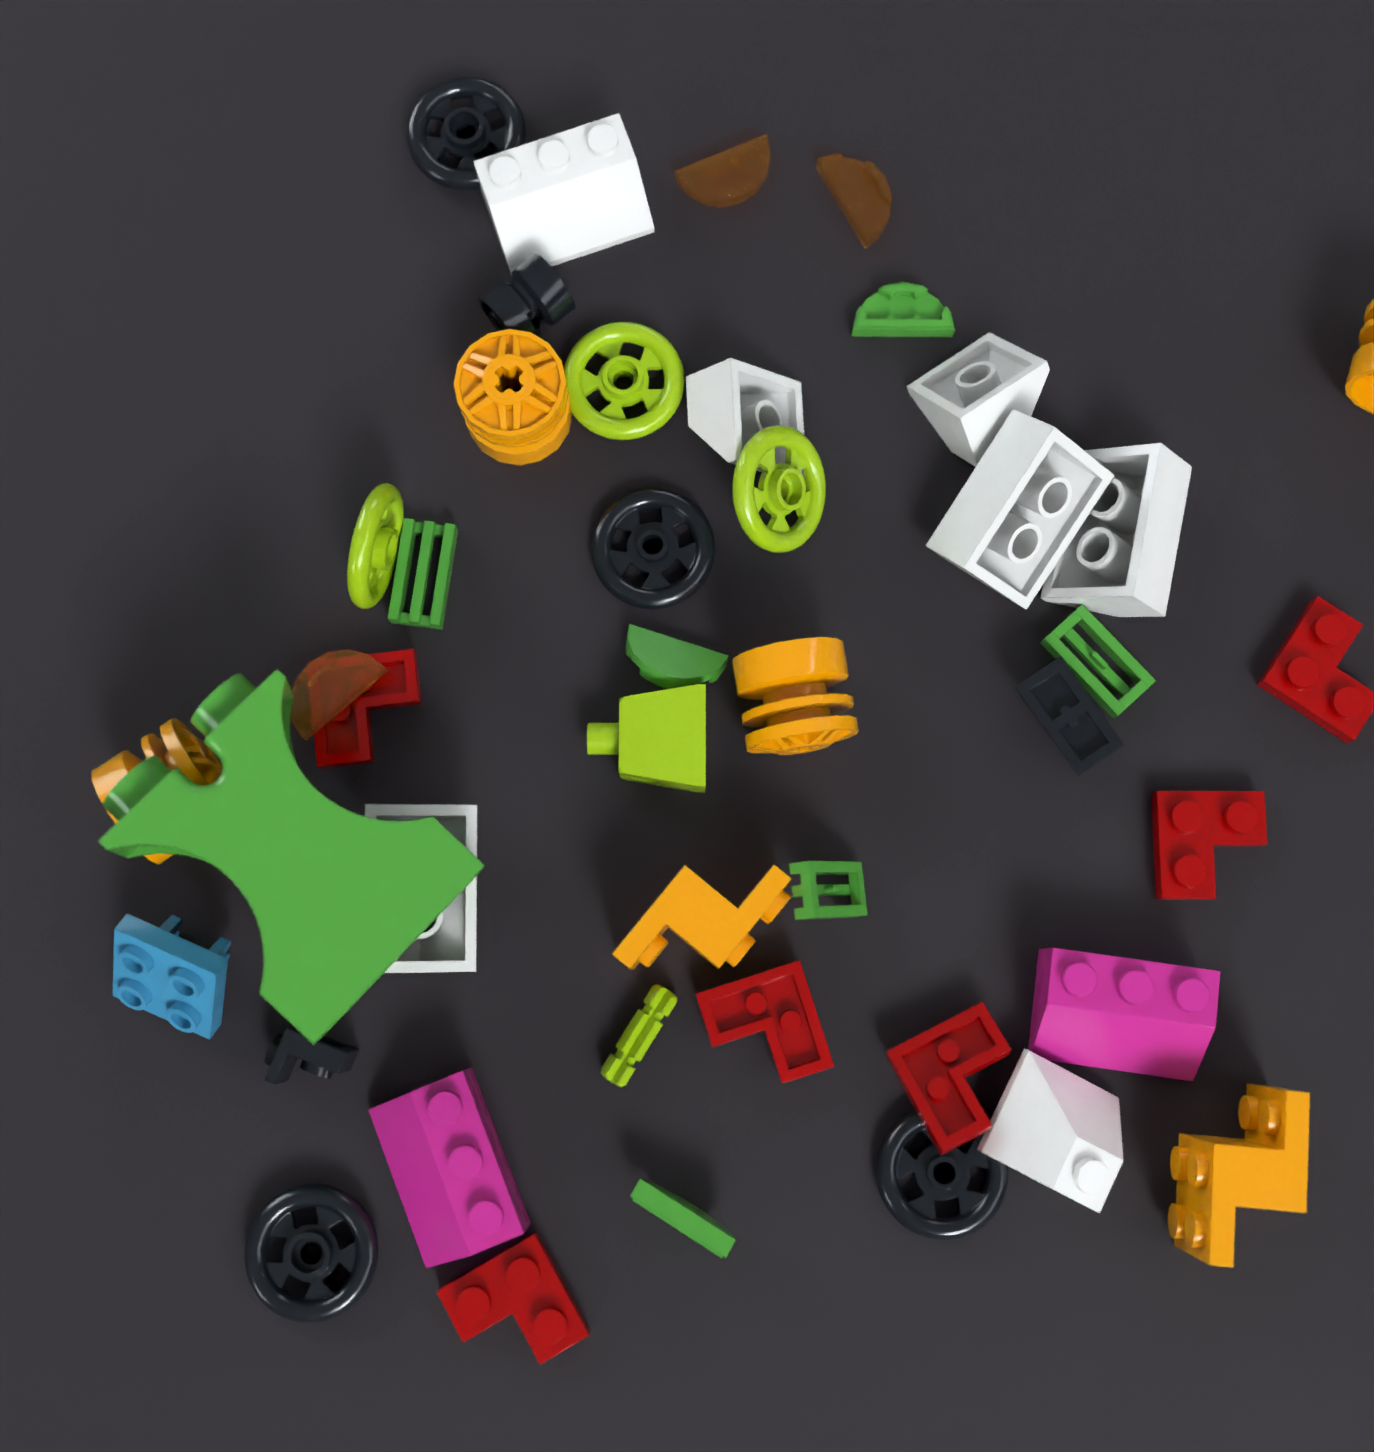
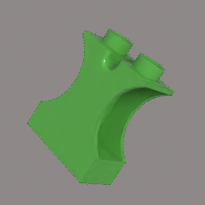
(326, 885)

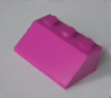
(1122, 1013)
(450, 1169)

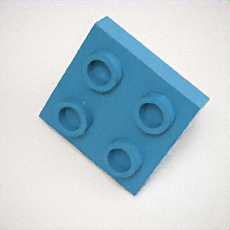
(170, 974)

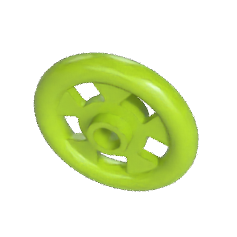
(608, 342)
(779, 489)
(375, 546)

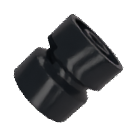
(529, 300)

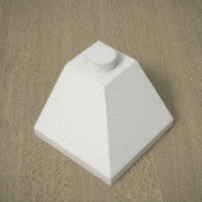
(976, 392)
(737, 401)
(1057, 1131)

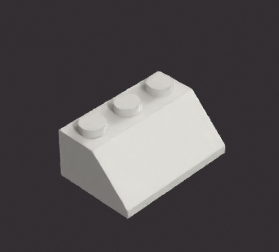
(566, 194)
(1020, 508)
(1130, 539)
(451, 937)

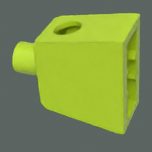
(658, 738)

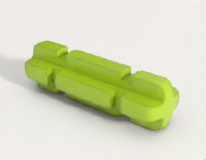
(639, 1035)

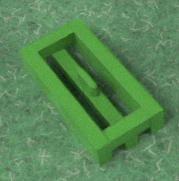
(428, 531)
(1112, 648)
(811, 891)

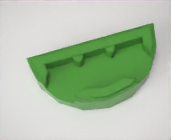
(903, 311)
(672, 661)
(684, 1217)

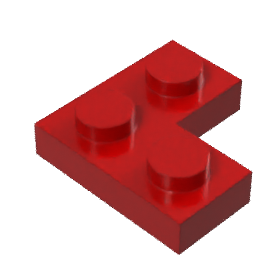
(1307, 672)
(348, 735)
(1189, 828)
(778, 1005)
(935, 1069)
(518, 1283)

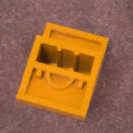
(703, 919)
(1251, 1172)

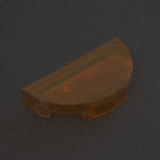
(727, 176)
(860, 193)
(330, 686)

